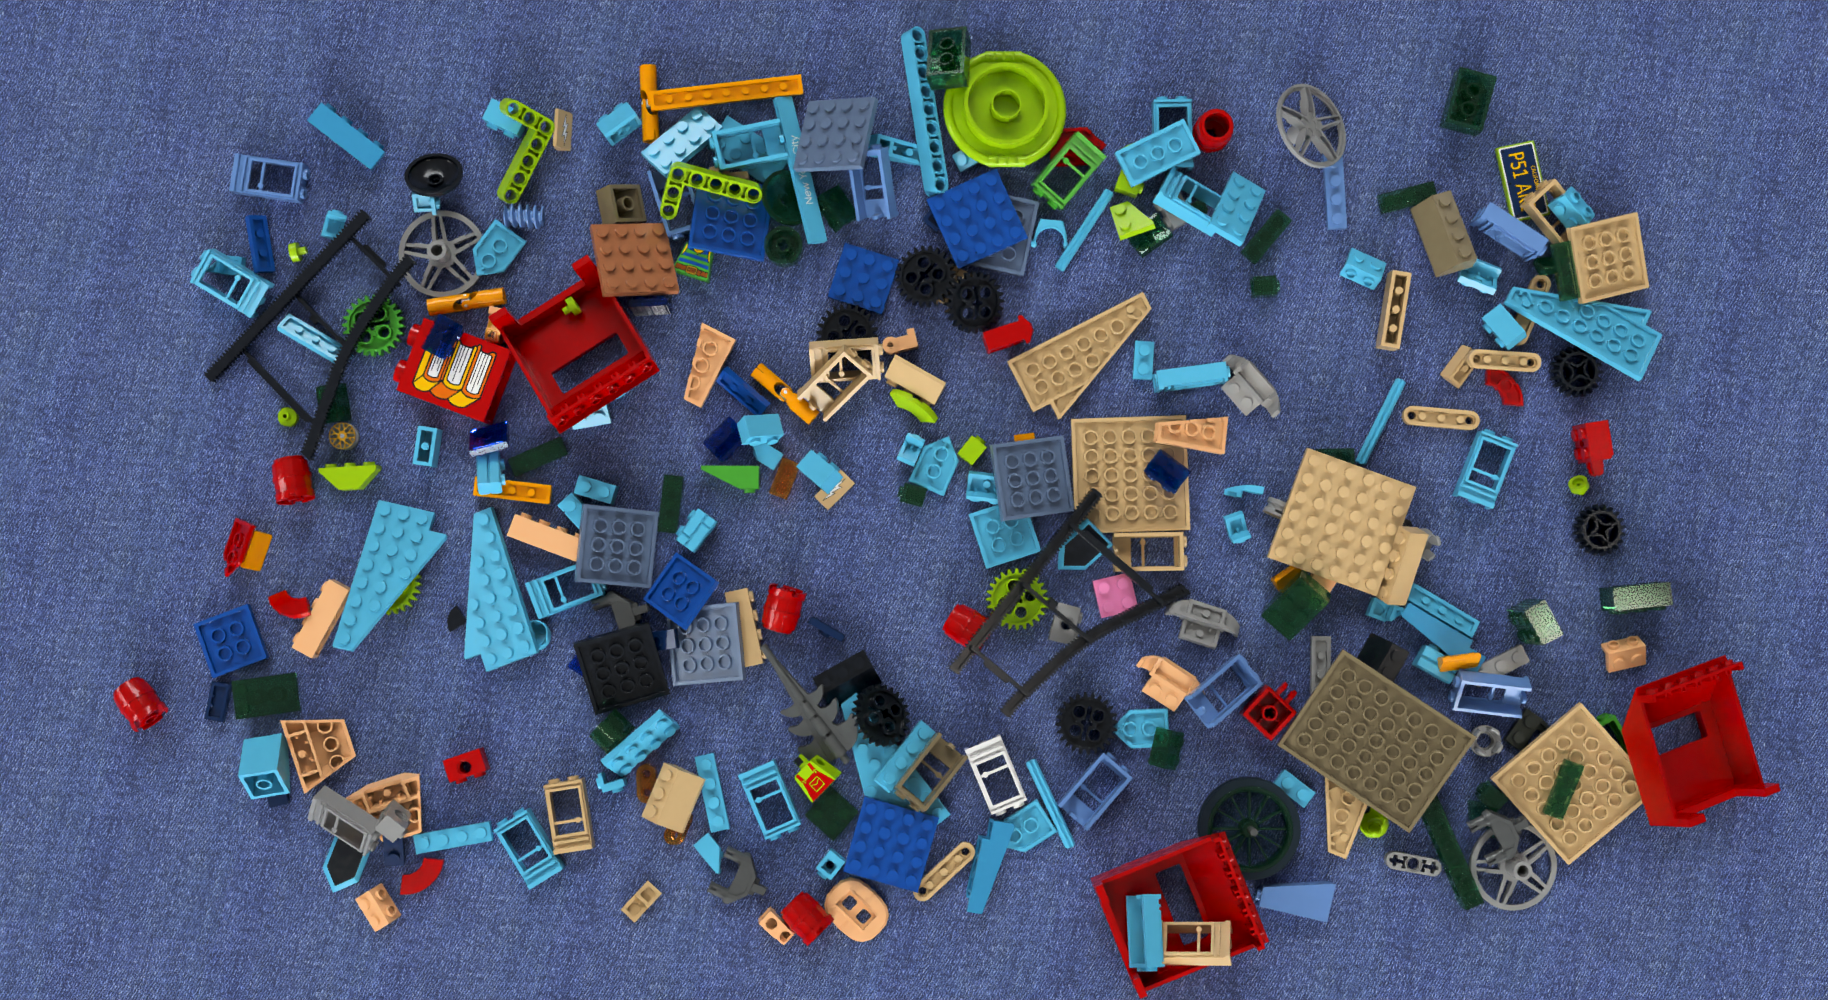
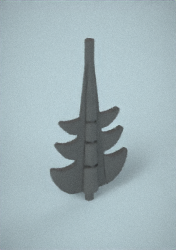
(830, 739)

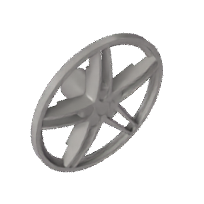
(1308, 127)
(440, 253)
(1513, 870)

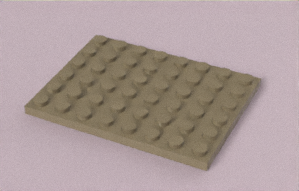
(1376, 740)

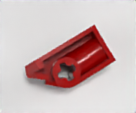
(1008, 335)

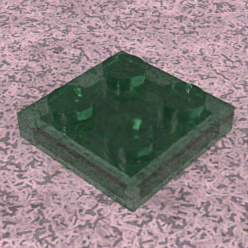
(831, 813)

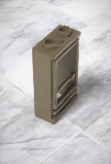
(946, 754)

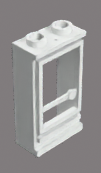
(986, 751)

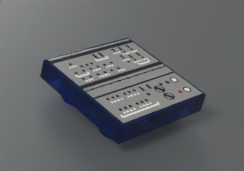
(653, 306)

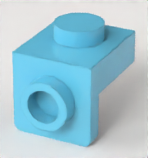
(963, 161)
(426, 204)
(333, 224)
(911, 449)
(1236, 527)
(615, 785)

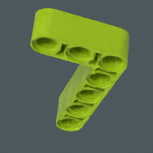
(524, 149)
(704, 184)

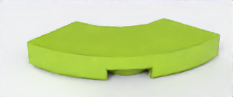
(907, 401)

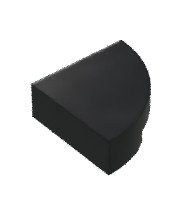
(455, 619)

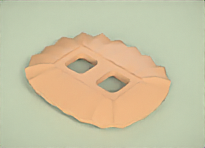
(866, 899)

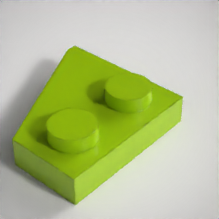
(1130, 220)

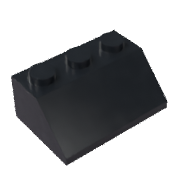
(1383, 656)
(847, 678)

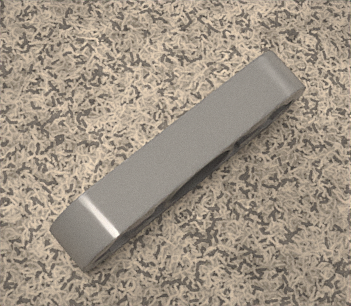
(1398, 866)

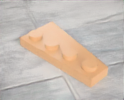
(709, 359)
(1195, 434)

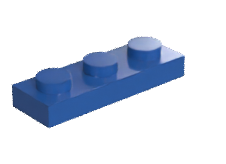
(260, 244)
(742, 391)

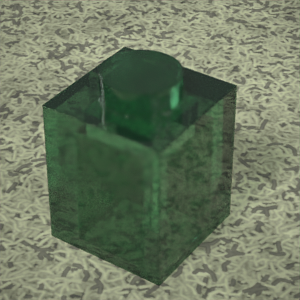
(1264, 286)
(912, 495)
(1491, 795)

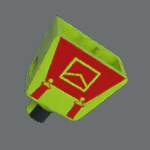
(815, 775)

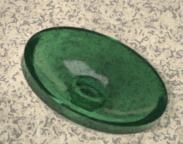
(777, 188)

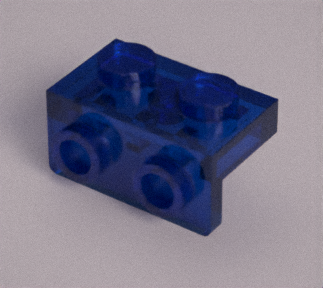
(442, 337)
(724, 439)
(1166, 471)

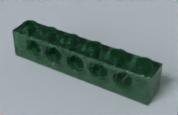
(1451, 856)

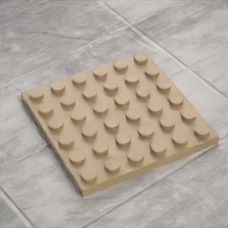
(1112, 460)
(1341, 521)
(1602, 796)

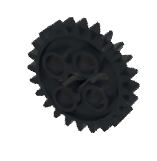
(912, 266)
(957, 304)
(832, 325)
(880, 715)
(1104, 727)

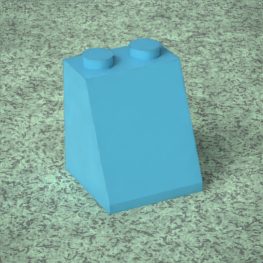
(265, 766)

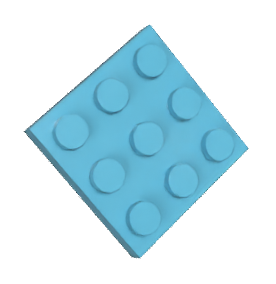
(1003, 540)

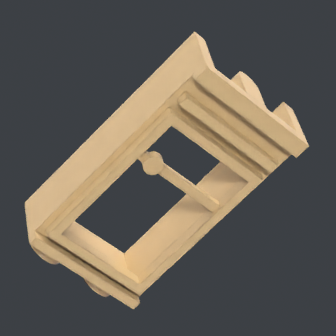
(1555, 190)
(819, 356)
(821, 399)
(1122, 548)
(572, 841)
(1220, 943)

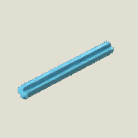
(1084, 229)
(1380, 421)
(1050, 803)

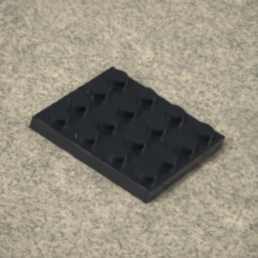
(621, 668)

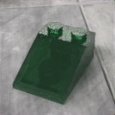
(265, 695)

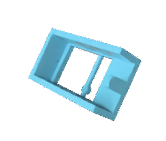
(1180, 101)
(772, 139)
(1168, 199)
(253, 294)
(1190, 377)
(1474, 491)
(542, 601)
(759, 776)
(544, 868)
(1144, 932)

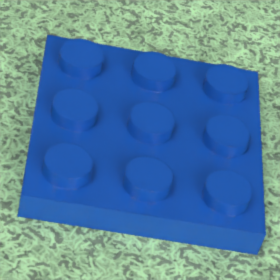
(863, 278)
(681, 591)
(231, 640)

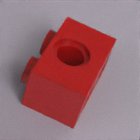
(477, 760)

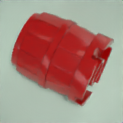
(1220, 122)
(292, 480)
(782, 608)
(962, 624)
(139, 703)
(806, 917)

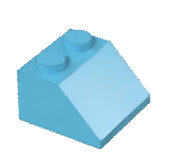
(619, 123)

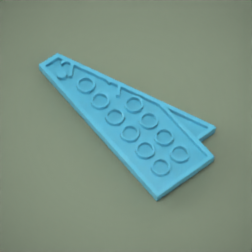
(1600, 328)
(392, 557)
(496, 611)
(871, 761)

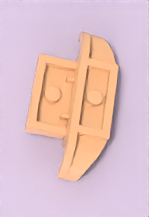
(1167, 681)

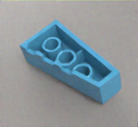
(346, 136)

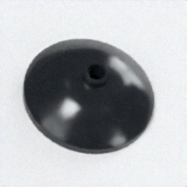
(433, 174)

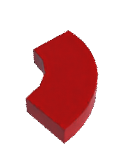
(1506, 387)
(289, 606)
(422, 877)

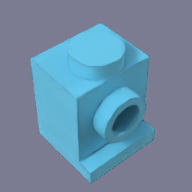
(838, 861)

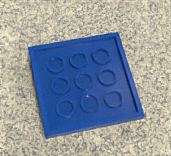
(977, 219)
(728, 224)
(891, 844)

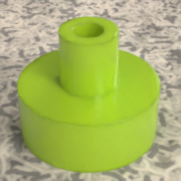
(296, 251)
(572, 306)
(288, 417)
(1578, 484)

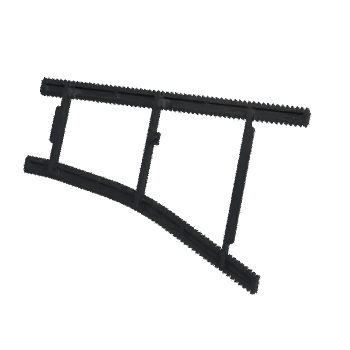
(349, 345)
(1085, 639)

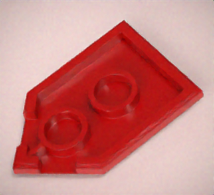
(1073, 158)
(238, 545)

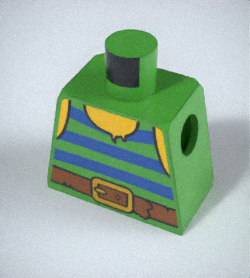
(695, 263)

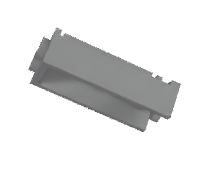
(344, 820)

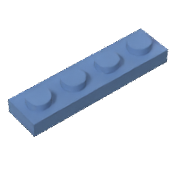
(1335, 195)

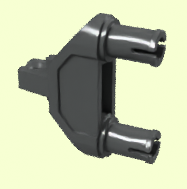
(625, 610)
(1505, 830)
(745, 881)

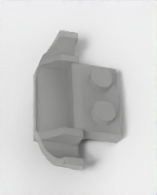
(1250, 387)
(1202, 622)

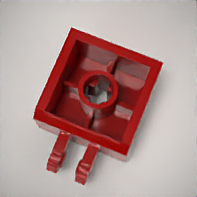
(1592, 445)
(1280, 710)

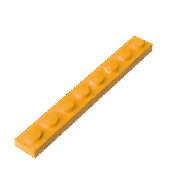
(725, 93)

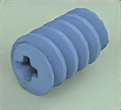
(524, 216)

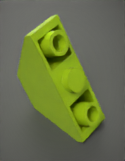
(350, 476)

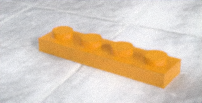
(521, 492)

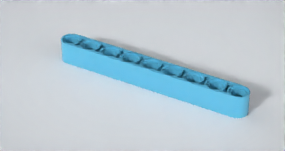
(924, 113)

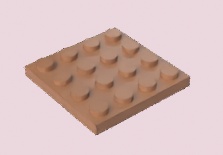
(634, 259)

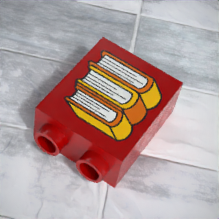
(464, 383)

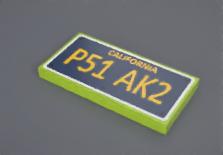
(1520, 176)

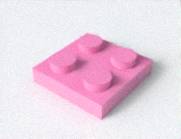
(1114, 595)

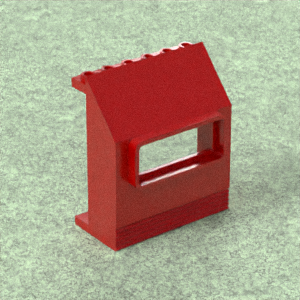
(551, 340)
(1703, 770)
(1215, 886)

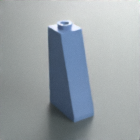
(1298, 898)

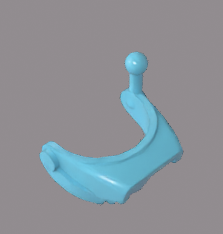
(1054, 224)

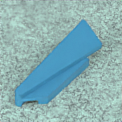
(1442, 635)
(986, 863)

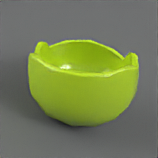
(1374, 824)

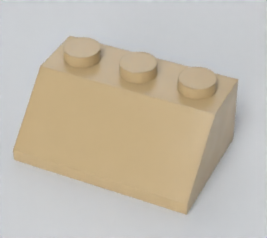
(914, 380)
(673, 797)

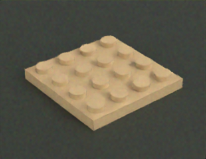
(1608, 257)

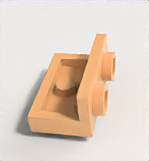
(1624, 653)
(378, 907)

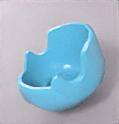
(542, 633)

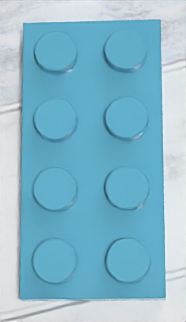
(681, 140)
(739, 149)
(1157, 153)
(1236, 209)
(640, 743)

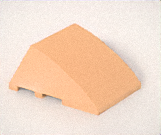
(317, 748)
(402, 788)

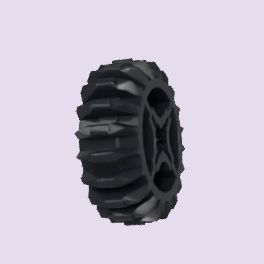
(1562, 364)
(1607, 543)

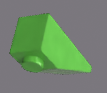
(742, 477)

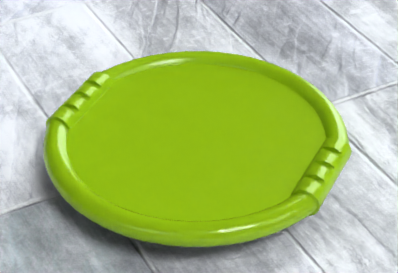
(1008, 111)

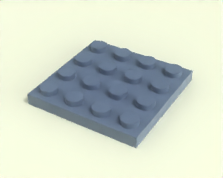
(836, 134)
(1014, 258)
(1032, 478)
(616, 546)
(709, 647)

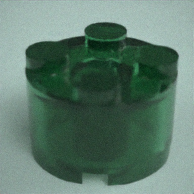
(790, 255)
(611, 731)

